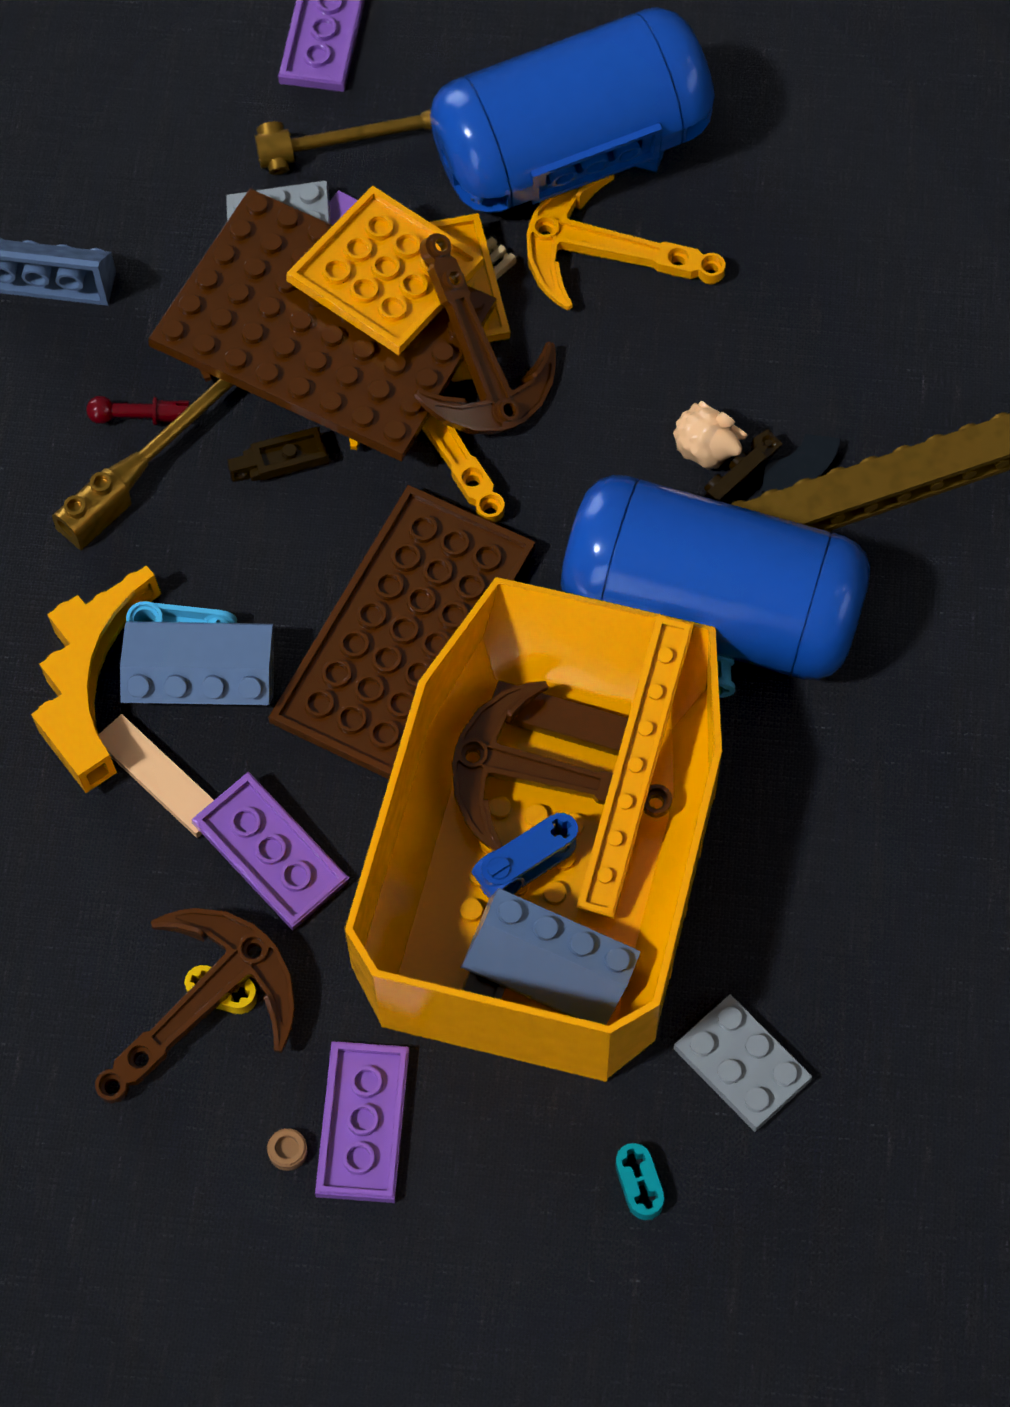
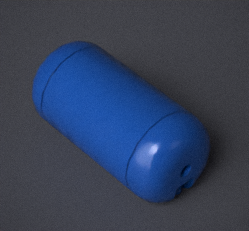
(573, 111)
(767, 584)

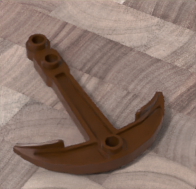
(487, 375)
(519, 766)
(209, 992)

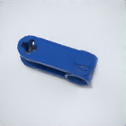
(527, 855)

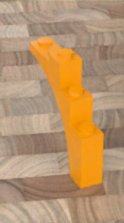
(73, 674)

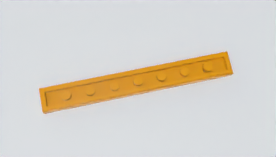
(635, 766)

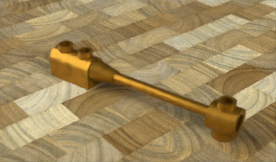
(276, 148)
(108, 491)

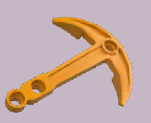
(578, 237)
(462, 464)

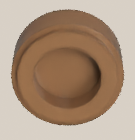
(287, 1149)

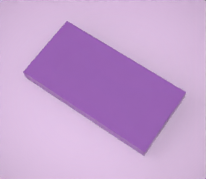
(321, 43)
(270, 850)
(362, 1122)

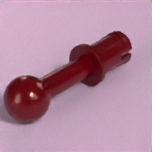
(102, 410)

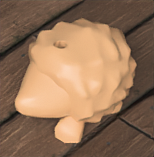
(707, 436)

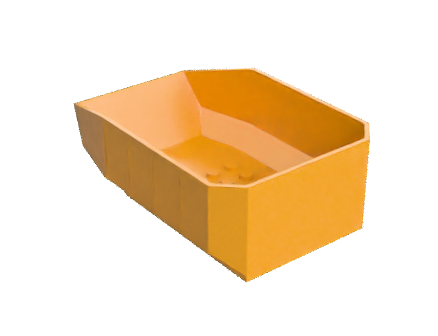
(417, 884)

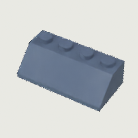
(56, 272)
(197, 663)
(550, 958)

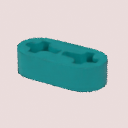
(648, 1178)

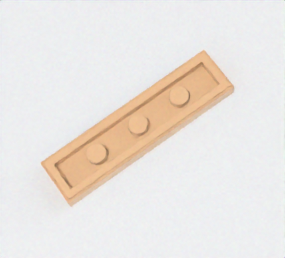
(155, 772)

